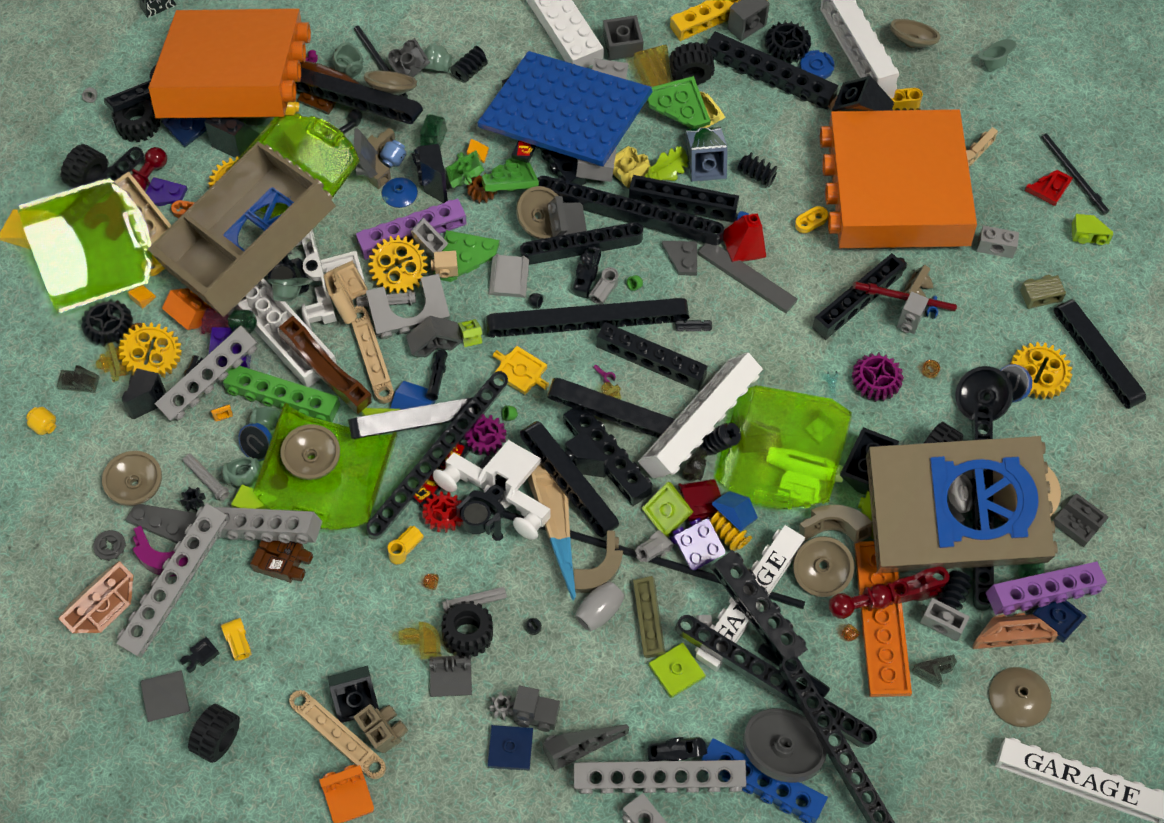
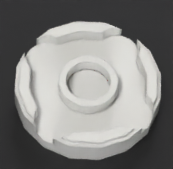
(960, 494)

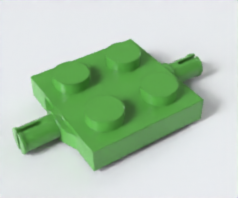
(464, 169)

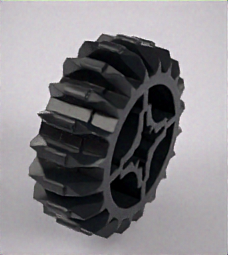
(788, 41)
(102, 317)

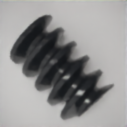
(469, 64)
(757, 169)
(721, 438)
(955, 589)

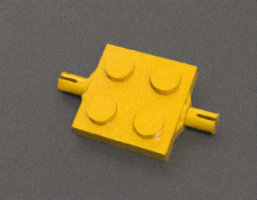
(522, 369)

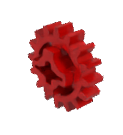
(441, 512)

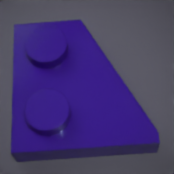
(165, 192)

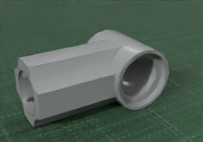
(604, 287)
(655, 546)

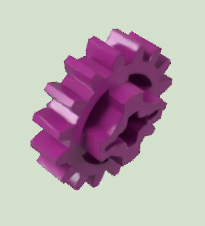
(486, 435)

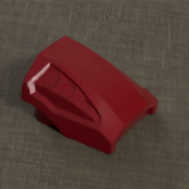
(700, 498)

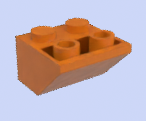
(185, 308)

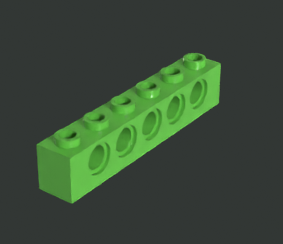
(275, 386)

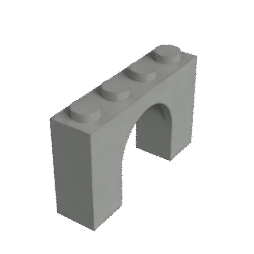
(387, 322)

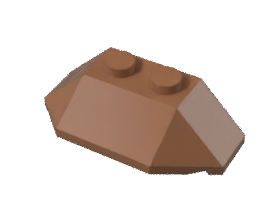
(100, 601)
(1015, 631)

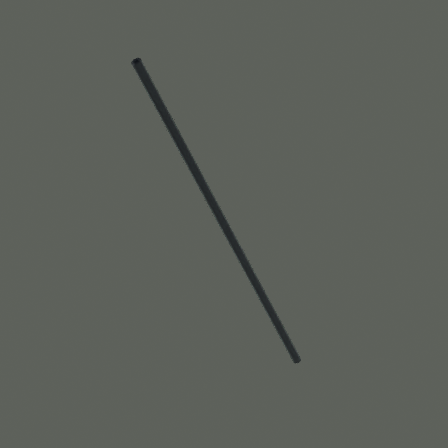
(659, 561)

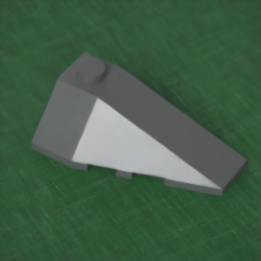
(575, 745)

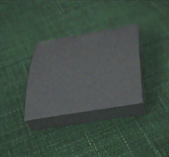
(1080, 519)
(165, 696)

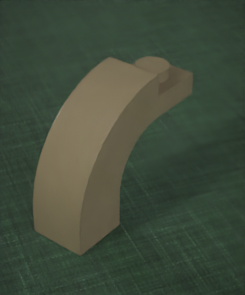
(383, 171)
(837, 518)
(589, 579)

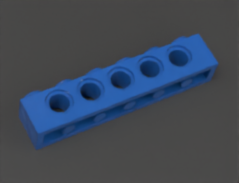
(814, 800)

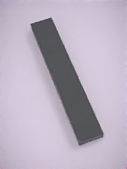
(748, 277)

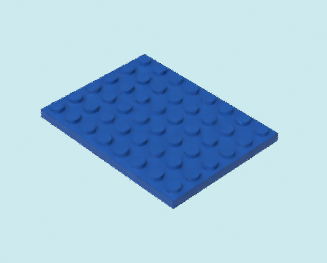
(565, 108)

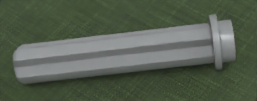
(393, 299)
(220, 492)
(481, 598)

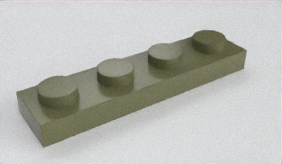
(649, 617)

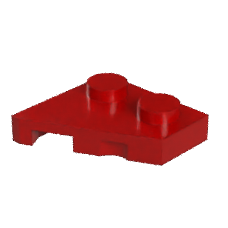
(1050, 187)

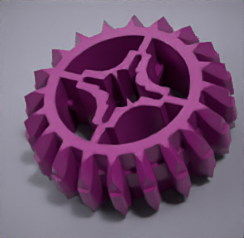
(869, 368)

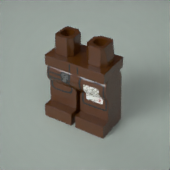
(281, 560)

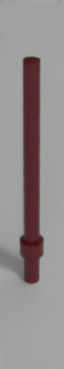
(873, 289)

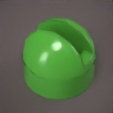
(632, 280)
(509, 413)

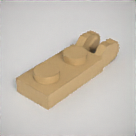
(977, 149)

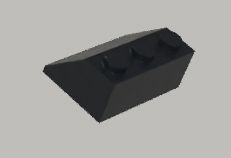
(431, 171)
(855, 468)

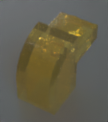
(426, 636)

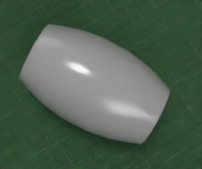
(599, 606)

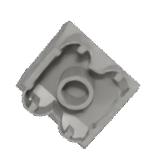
(509, 276)

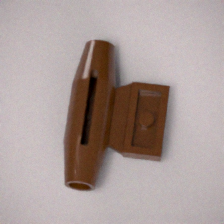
(316, 102)

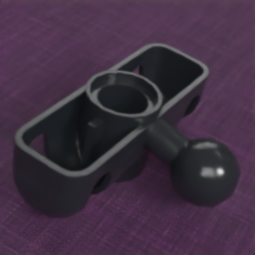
(586, 271)
(676, 749)

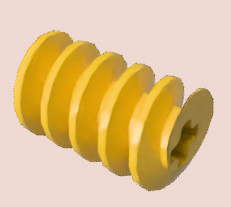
(729, 532)

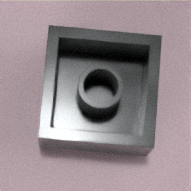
(747, 17)
(622, 37)

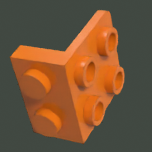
(347, 794)

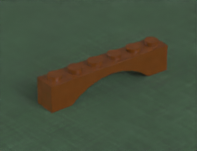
(345, 386)

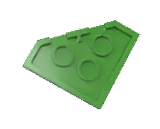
(680, 102)
(510, 176)
(470, 251)

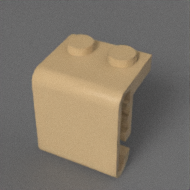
(343, 286)

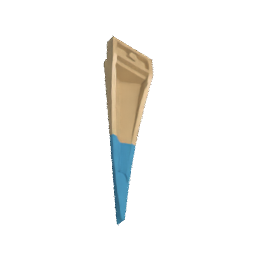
(558, 529)

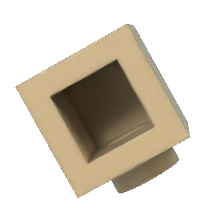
(445, 264)

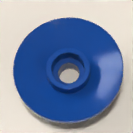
(402, 197)

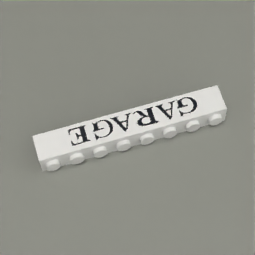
(768, 572)
(1081, 780)

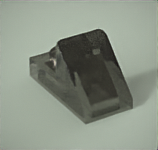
(78, 380)
(931, 669)

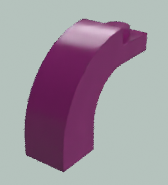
(150, 558)

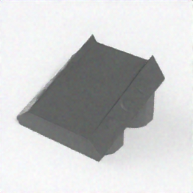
(409, 59)
(366, 155)

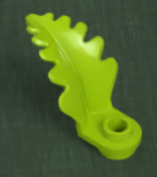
(668, 166)

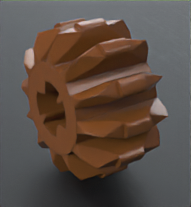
(477, 190)

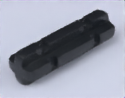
(693, 325)

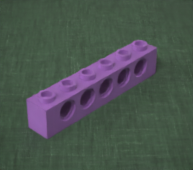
(434, 215)
(1033, 589)

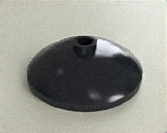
(977, 384)

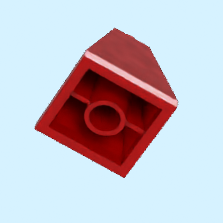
(745, 239)

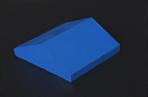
(410, 396)
(736, 509)

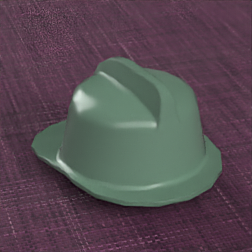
(997, 54)
(287, 288)

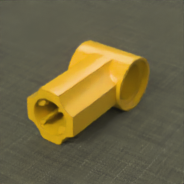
(405, 544)
(235, 635)

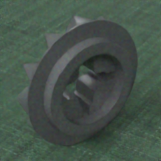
(113, 537)

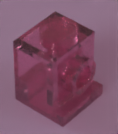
(213, 319)

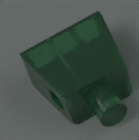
(434, 128)

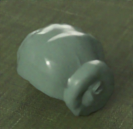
(438, 58)
(348, 59)
(266, 416)
(241, 471)

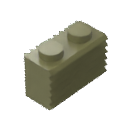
(1042, 291)

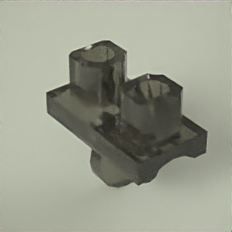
(695, 465)

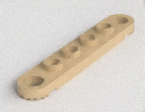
(372, 356)
(337, 734)

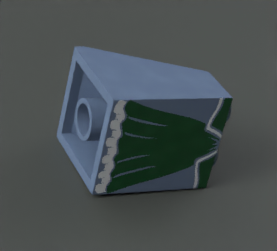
(706, 153)

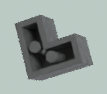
(434, 334)
(535, 710)

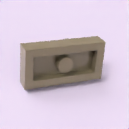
(919, 278)

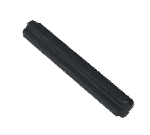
(765, 651)

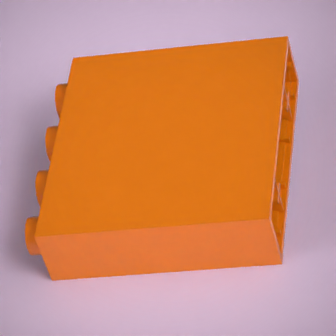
(229, 63)
(898, 179)

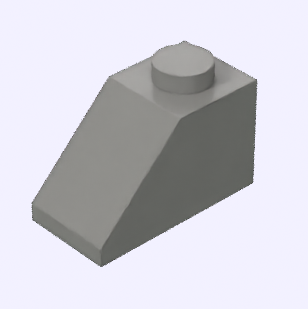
(428, 238)

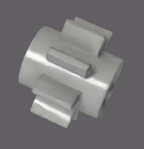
(501, 700)

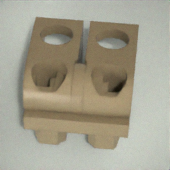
(378, 729)

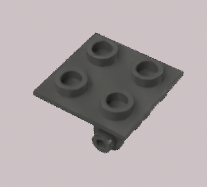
(450, 676)

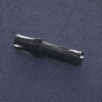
(438, 368)

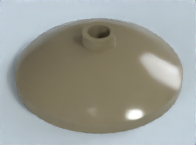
(914, 33)
(390, 81)
(535, 202)
(309, 441)
(130, 468)
(827, 580)
(1013, 706)

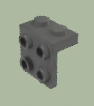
(566, 217)

